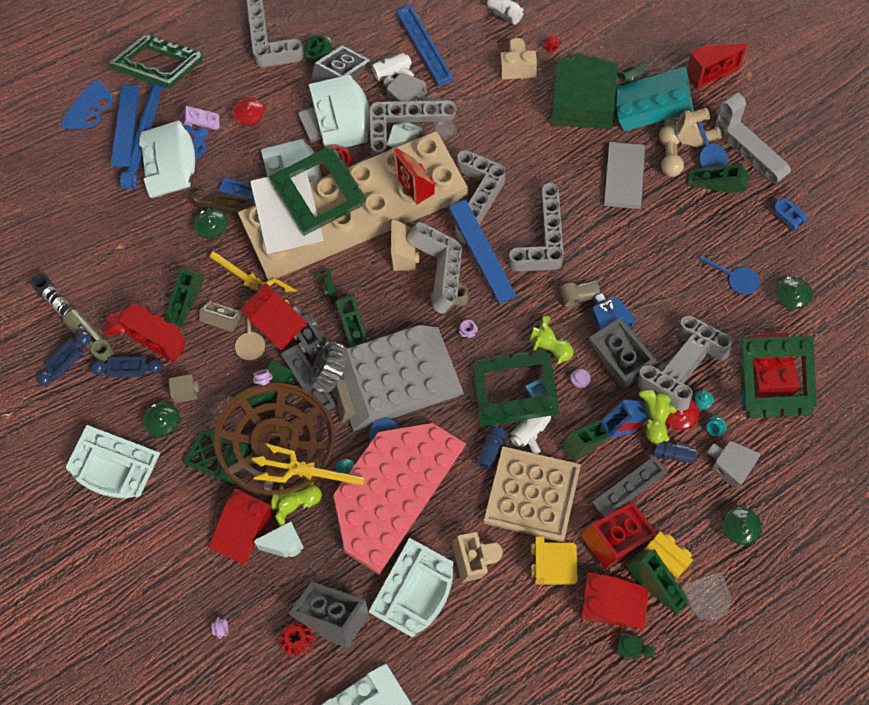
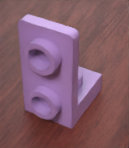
(199, 117)

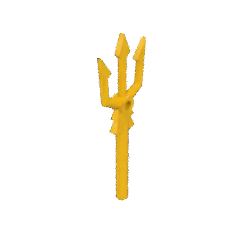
(250, 280)
(301, 469)

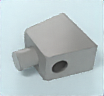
(404, 88)
(733, 462)

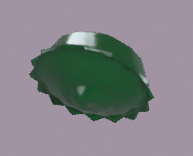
(317, 48)
(211, 223)
(794, 293)
(161, 419)
(742, 526)

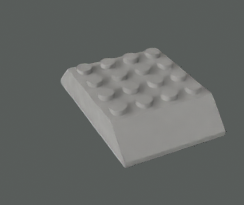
(399, 375)

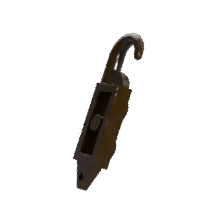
(227, 203)

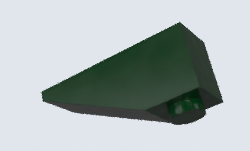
(720, 178)
(184, 295)
(351, 321)
(280, 375)
(585, 440)
(657, 579)

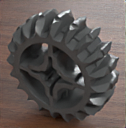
(328, 366)

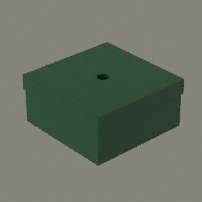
(584, 93)

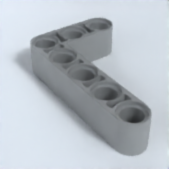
(274, 52)
(405, 116)
(746, 142)
(488, 181)
(550, 250)
(448, 262)

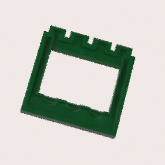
(152, 75)
(296, 204)
(777, 347)
(516, 409)

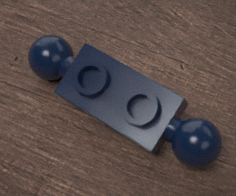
(64, 358)
(126, 366)

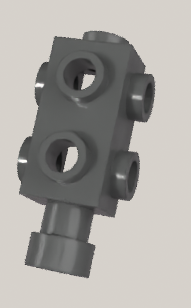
(310, 338)

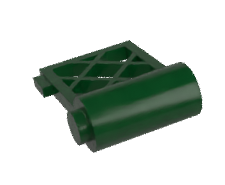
(228, 455)

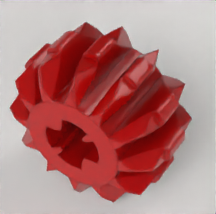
(297, 646)

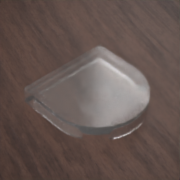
(708, 597)

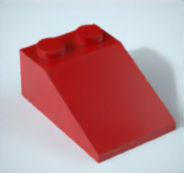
(714, 62)
(413, 177)
(273, 316)
(239, 526)
(618, 535)
(614, 602)

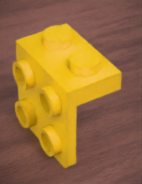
(554, 562)

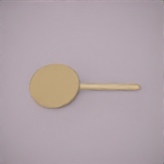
(250, 345)

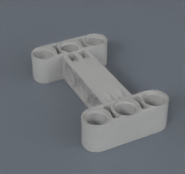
(700, 341)

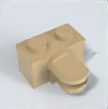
(518, 61)
(473, 556)

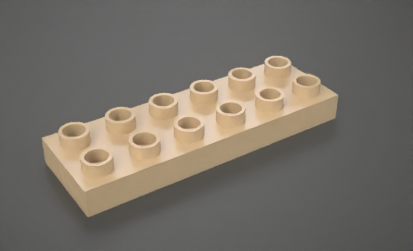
(384, 203)

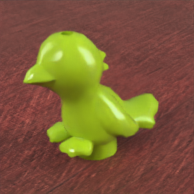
(545, 339)
(658, 410)
(289, 502)

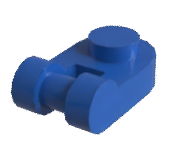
(784, 209)

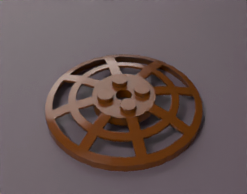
(269, 429)

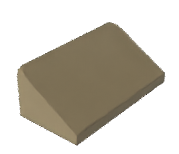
(219, 316)
(343, 401)

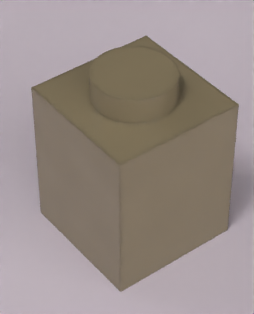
(184, 388)

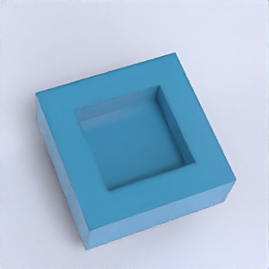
(536, 388)

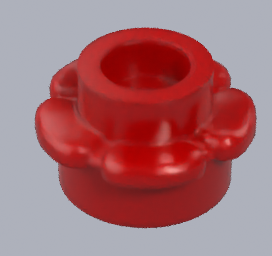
(552, 43)

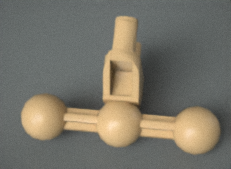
(688, 133)

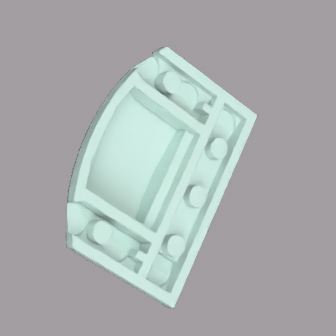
(341, 111)
(286, 154)
(167, 158)
(111, 464)
(414, 589)
(375, 689)

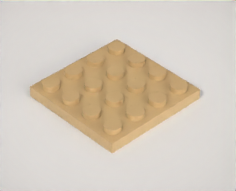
(532, 494)

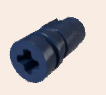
(493, 441)
(677, 452)

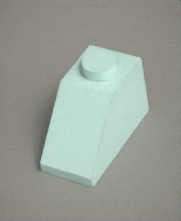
(403, 133)
(281, 542)

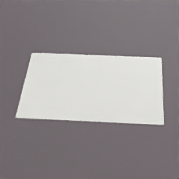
(276, 222)

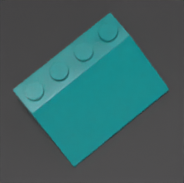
(654, 99)

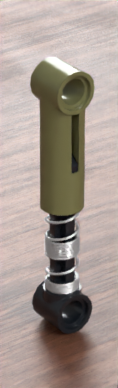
(71, 317)

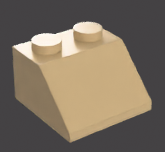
(403, 253)

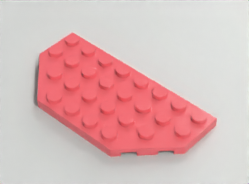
(400, 478)

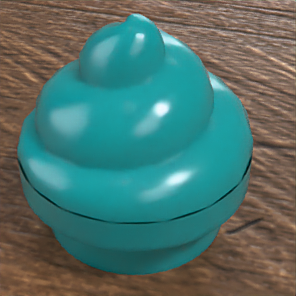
(703, 399)
(716, 426)
(344, 466)

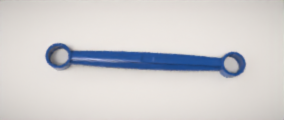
(129, 177)

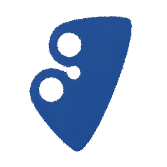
(80, 110)

